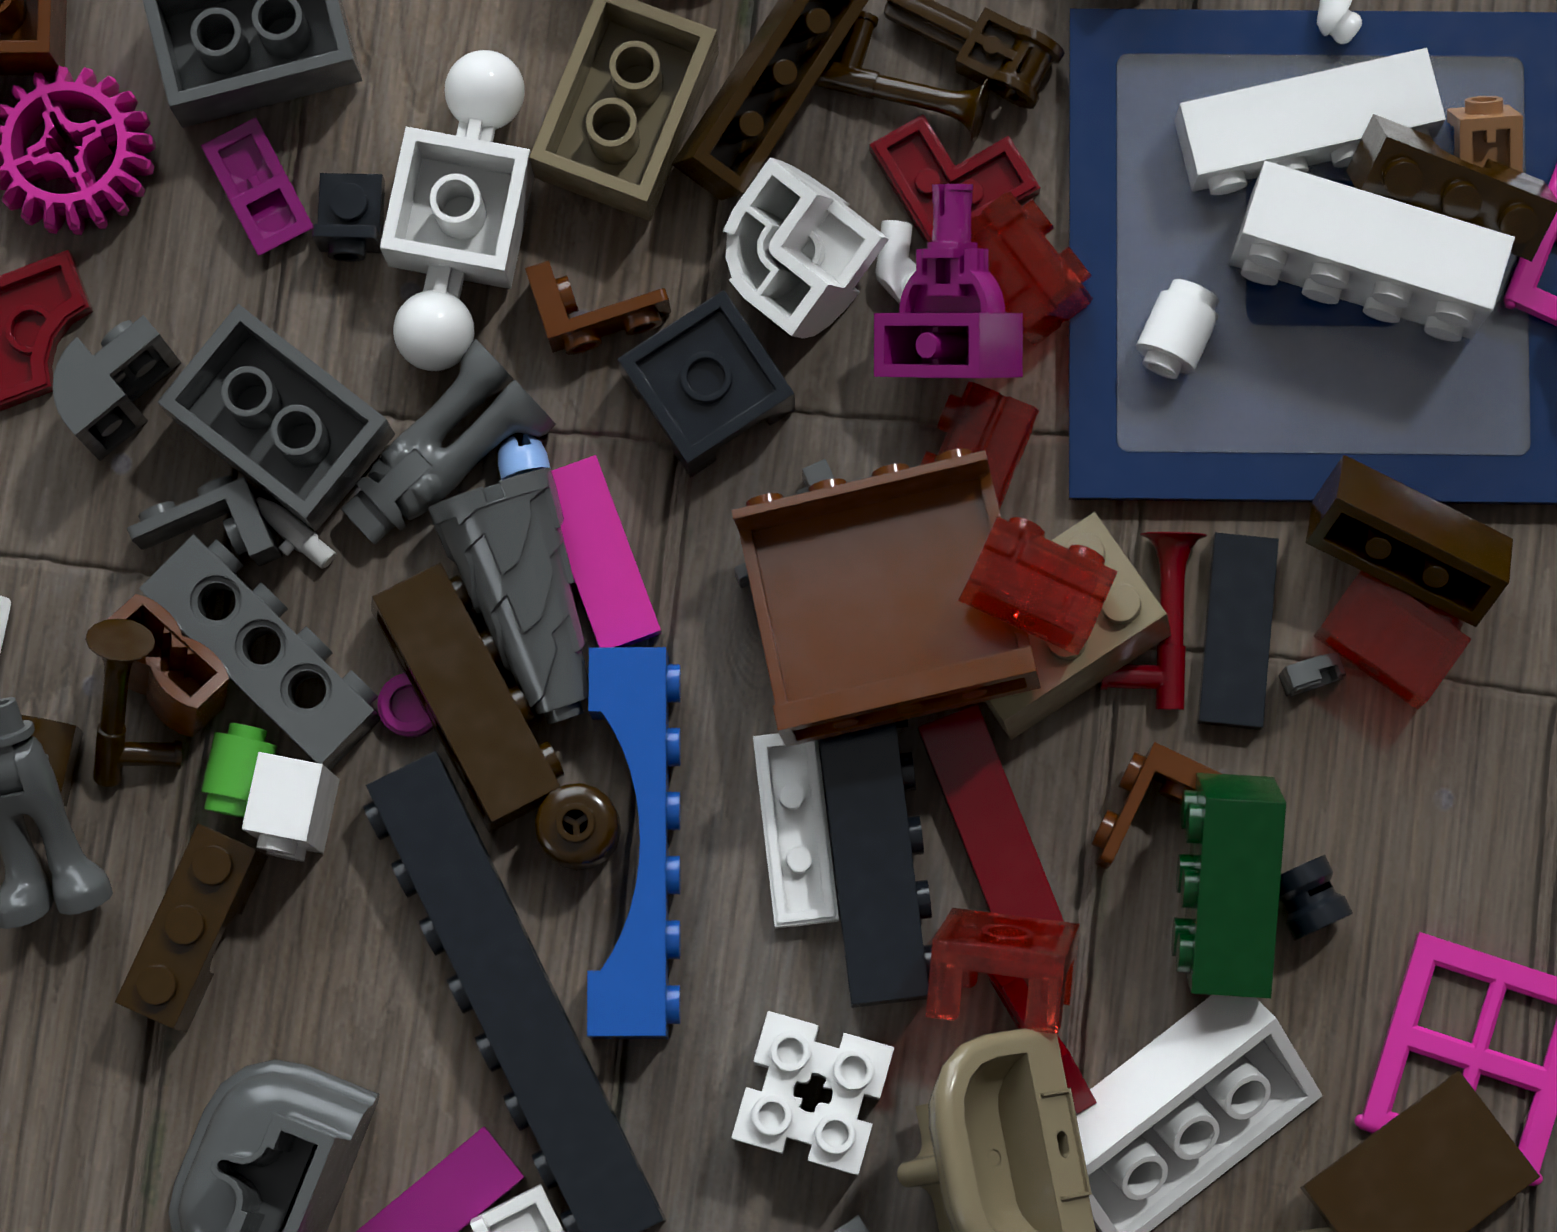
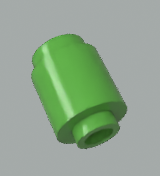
(232, 768)

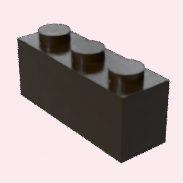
(1410, 541)

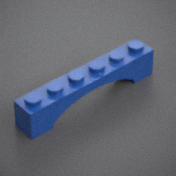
(633, 989)

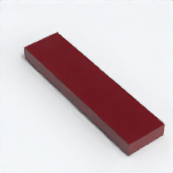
(988, 816)

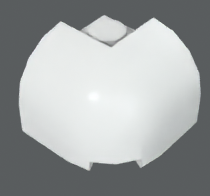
(797, 249)

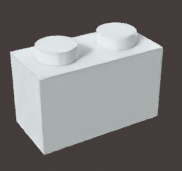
(290, 806)

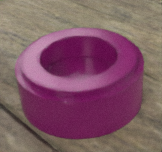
(401, 708)

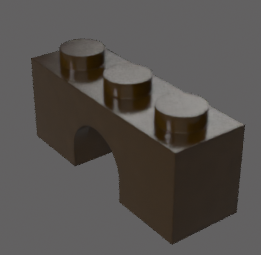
(1418, 172)
(180, 943)

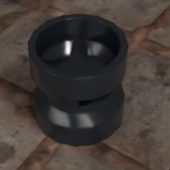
(1311, 898)

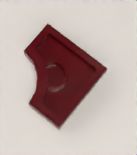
(35, 314)

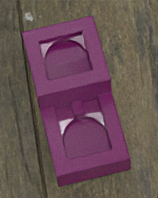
(257, 186)

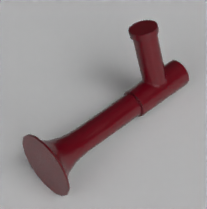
(1169, 673)

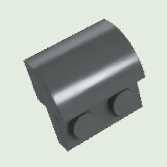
(99, 390)

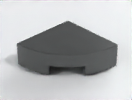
(1311, 674)

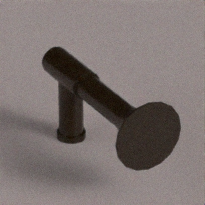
(849, 77)
(119, 645)

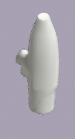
(295, 533)

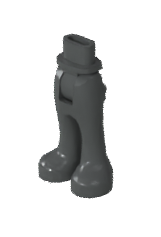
(419, 470)
(32, 789)

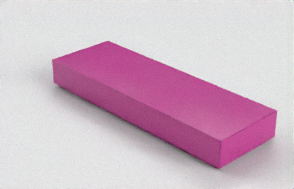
(602, 558)

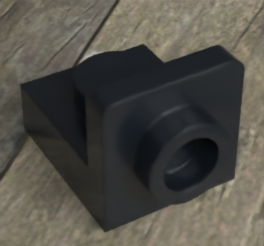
(350, 215)

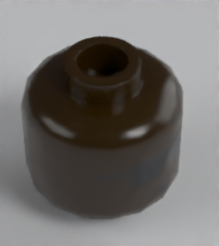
(580, 849)

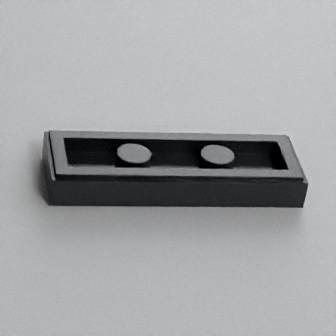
(1238, 631)

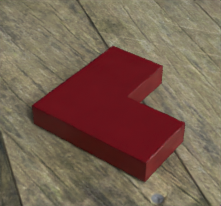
(916, 159)

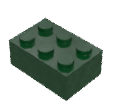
(1229, 884)

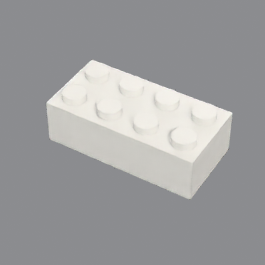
(1370, 252)

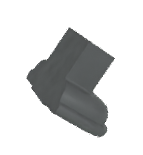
(271, 1151)

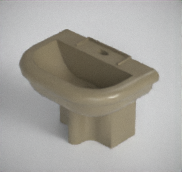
(1003, 1140)

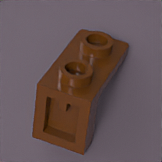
(585, 331)
(1160, 764)

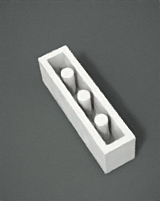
(1303, 119)

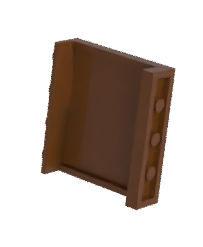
(865, 593)

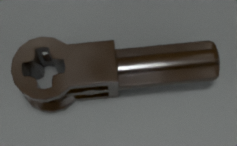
(991, 48)

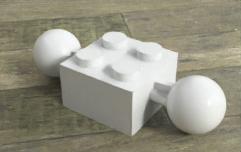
(458, 209)

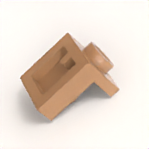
(1487, 131)

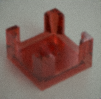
(1004, 946)

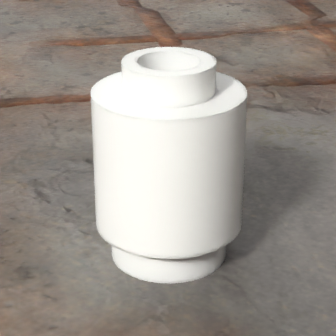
(1178, 329)

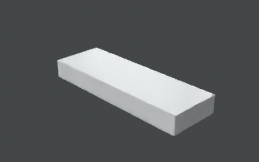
(795, 832)

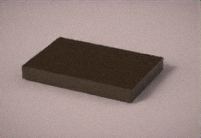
(1425, 1170)

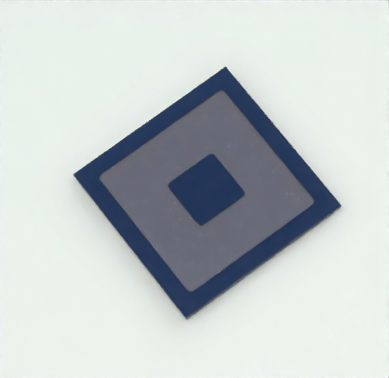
(1284, 375)

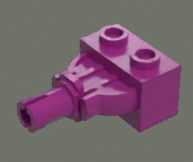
(950, 307)

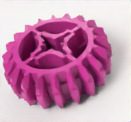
(93, 143)

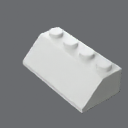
(1189, 1110)

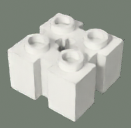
(792, 1058)

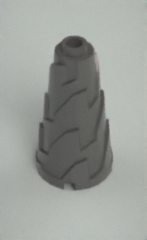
(520, 580)

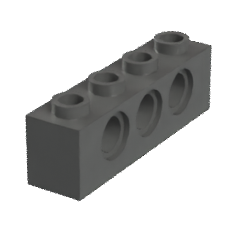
(184, 589)

